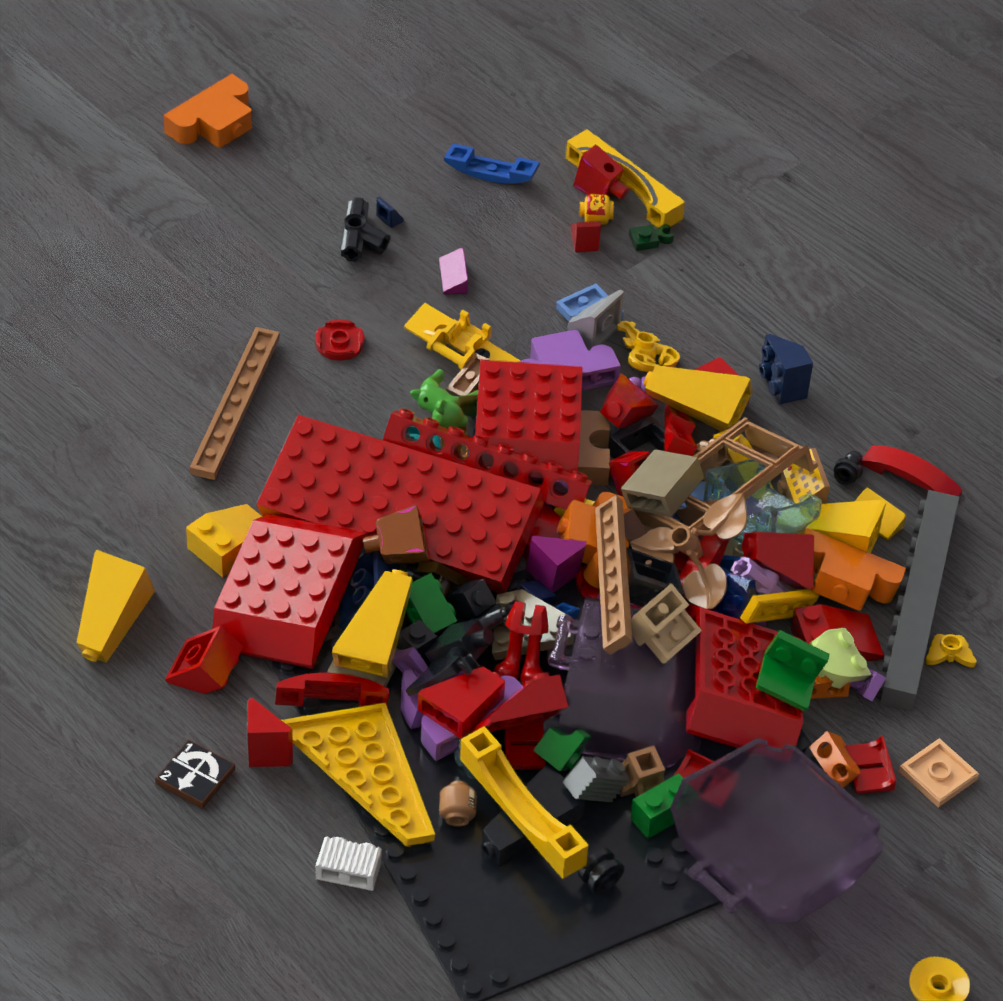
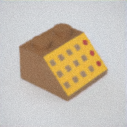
(799, 481)

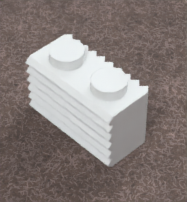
(348, 863)

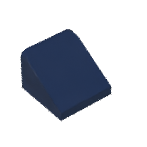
(387, 213)
(538, 590)

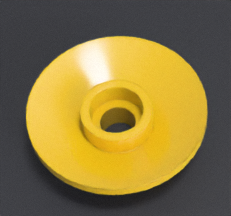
(939, 973)

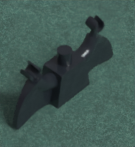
(460, 647)

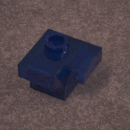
(737, 595)

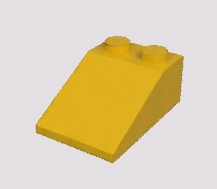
(219, 536)

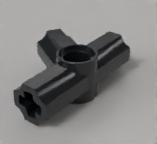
(360, 233)

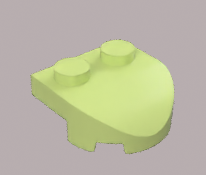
(844, 661)

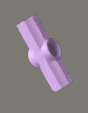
(766, 580)

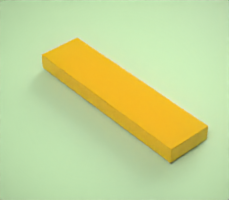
(777, 605)

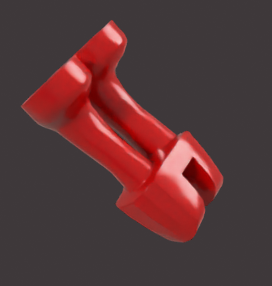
(514, 622)

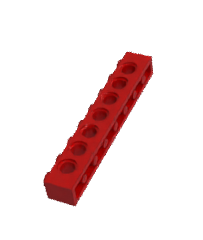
(397, 433)

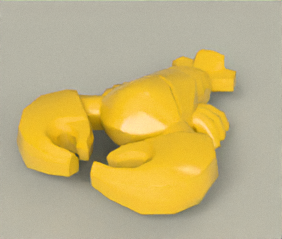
(645, 349)

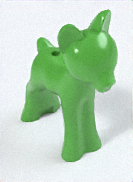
(444, 407)

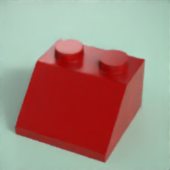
(205, 661)

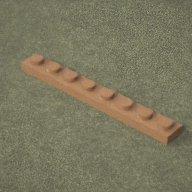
(234, 403)
(613, 575)

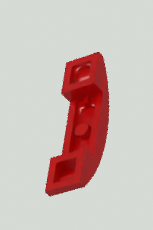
(910, 468)
(330, 686)

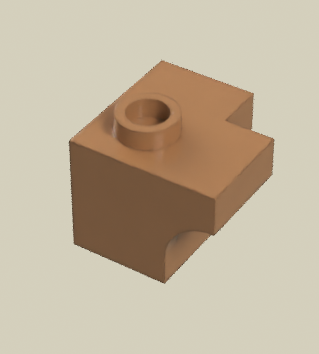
(644, 770)

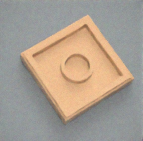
(938, 772)

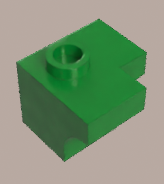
(562, 749)

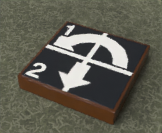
(195, 774)

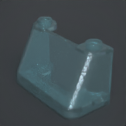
(766, 507)

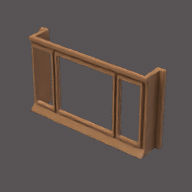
(787, 450)

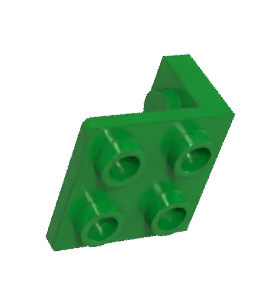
(791, 670)

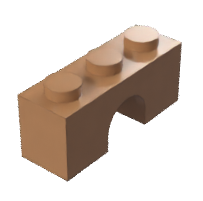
(594, 434)

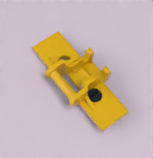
(458, 334)

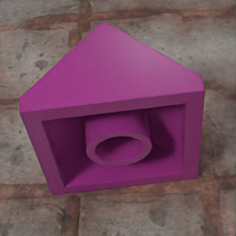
(554, 560)

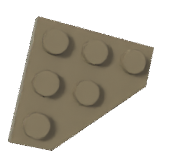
(502, 632)

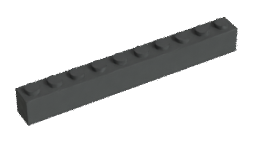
(919, 601)

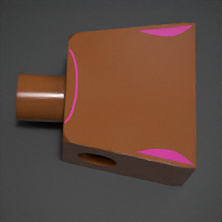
(399, 537)

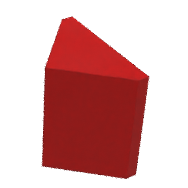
(268, 738)

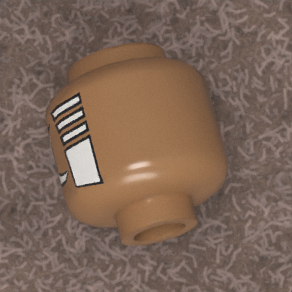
(457, 803)

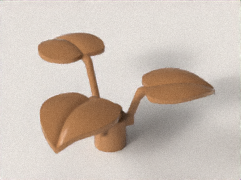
(709, 584)

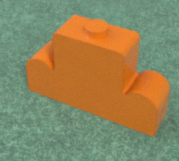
(215, 114)
(580, 525)
(851, 573)

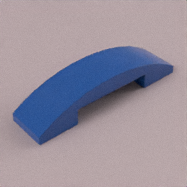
(491, 170)

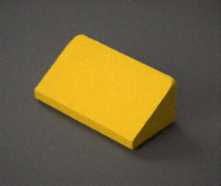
(893, 518)

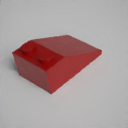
(814, 620)
(533, 703)

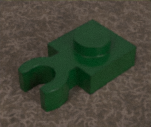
(647, 237)

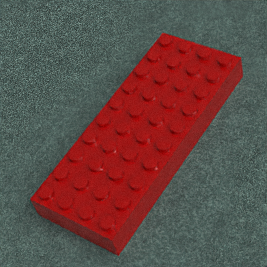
(351, 480)

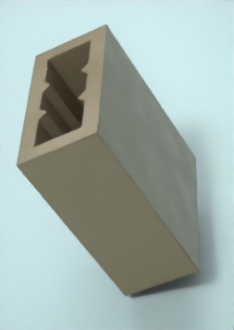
(662, 483)

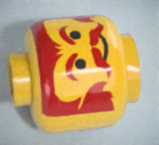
(597, 208)

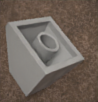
(599, 320)

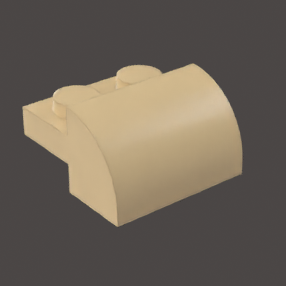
(664, 624)

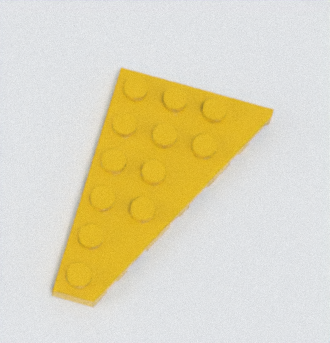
(368, 761)

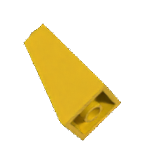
(704, 395)
(851, 522)
(112, 604)
(374, 631)

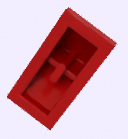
(586, 236)

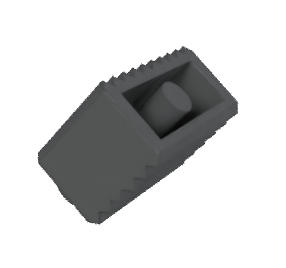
(596, 779)

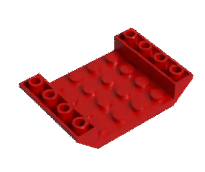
(726, 696)

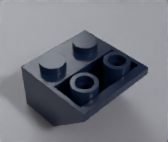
(785, 369)

